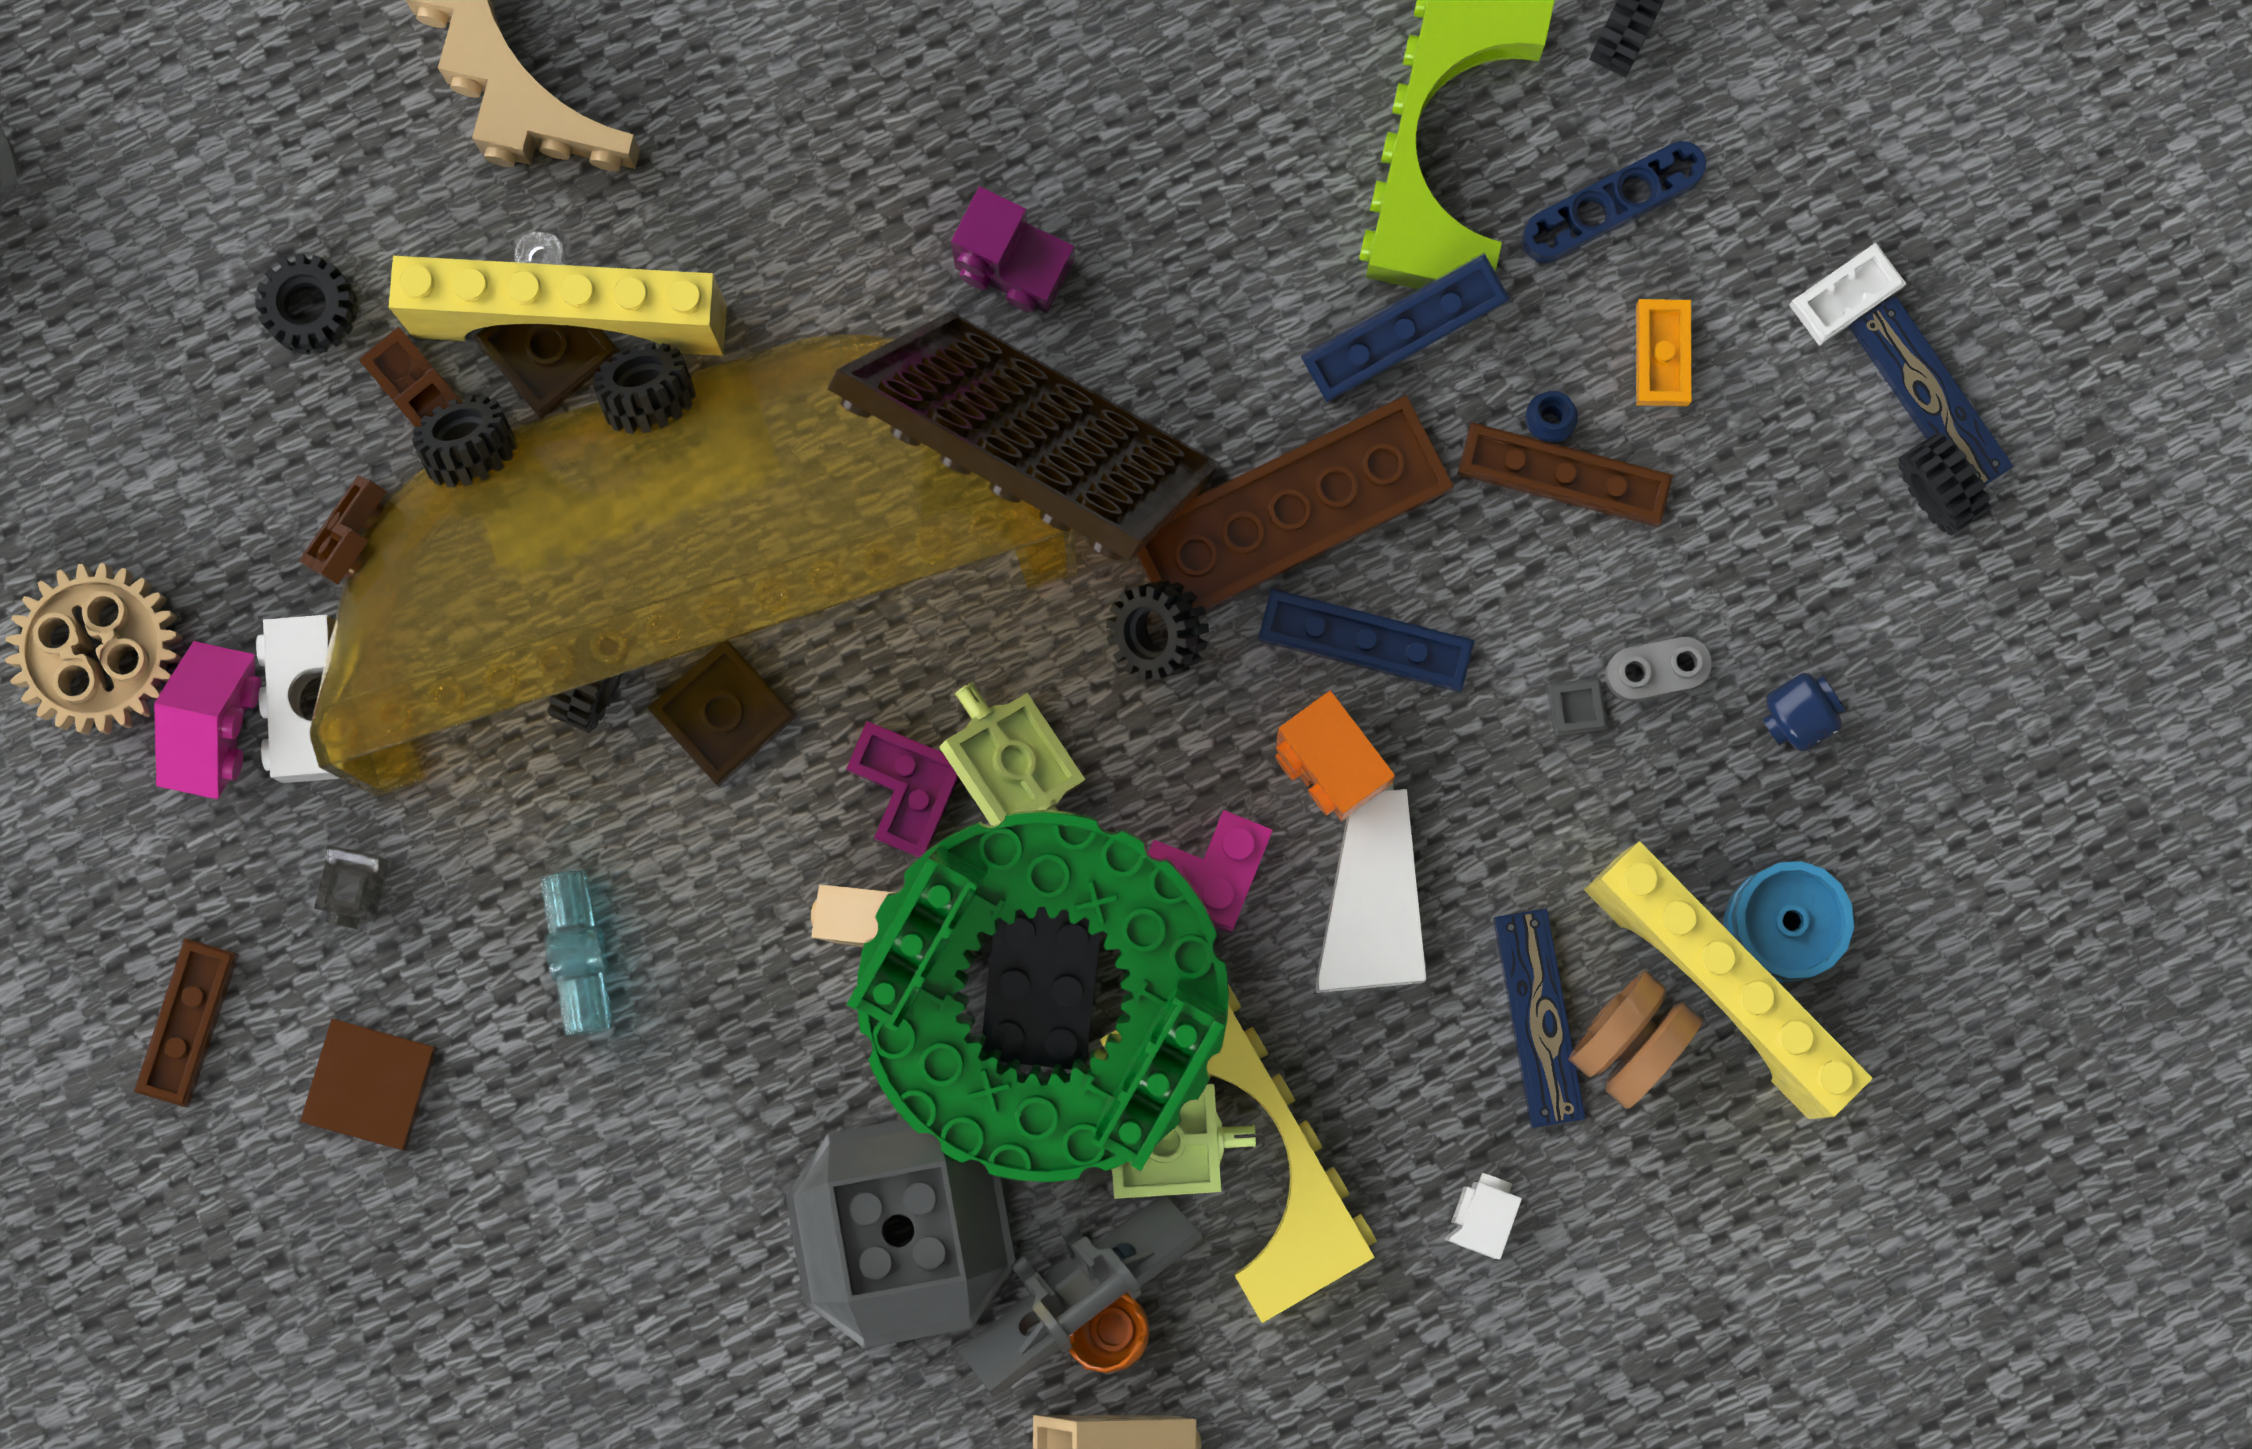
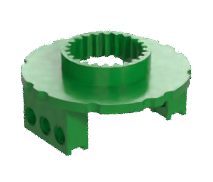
(1030, 1121)

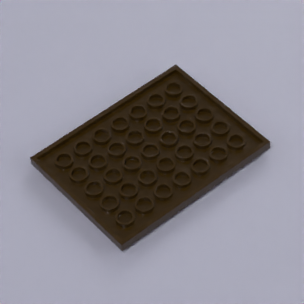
(1027, 432)

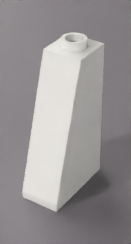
(1374, 903)

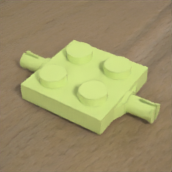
(1009, 757)
(1187, 1157)

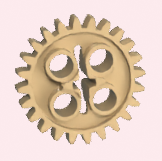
(52, 669)

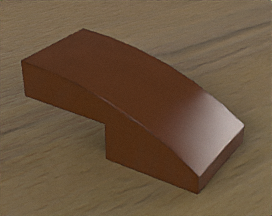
(407, 377)

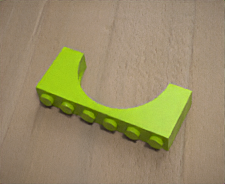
(1413, 232)

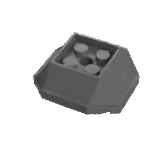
(885, 1290)

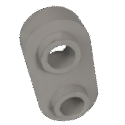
(1659, 669)

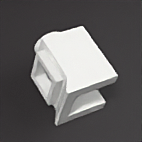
(1485, 1216)

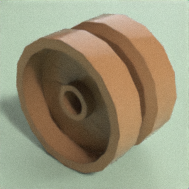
(1629, 1033)

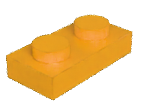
(1663, 352)

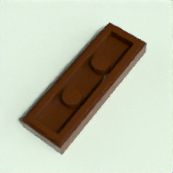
(186, 1023)

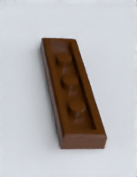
(1565, 474)

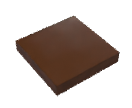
(368, 1084)

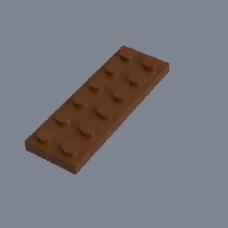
(1298, 506)

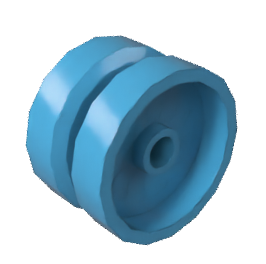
(1811, 899)

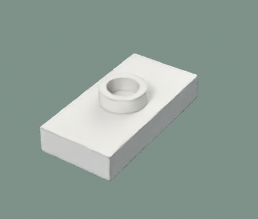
(1847, 294)

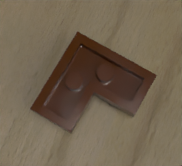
(337, 545)

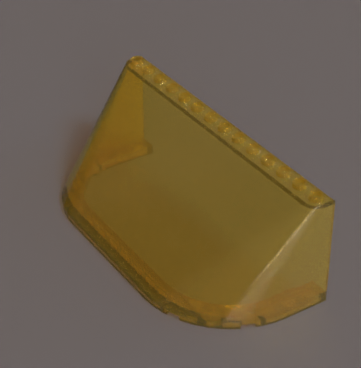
(642, 549)

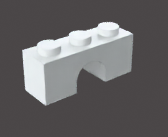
(292, 657)

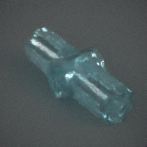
(576, 953)

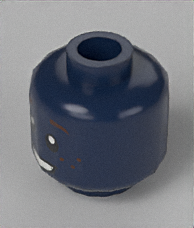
(1803, 712)

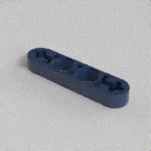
(1616, 206)

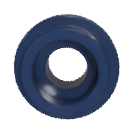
(1554, 403)

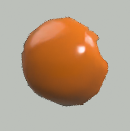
(1112, 1338)

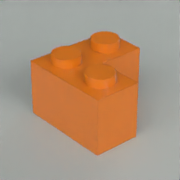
(1334, 755)

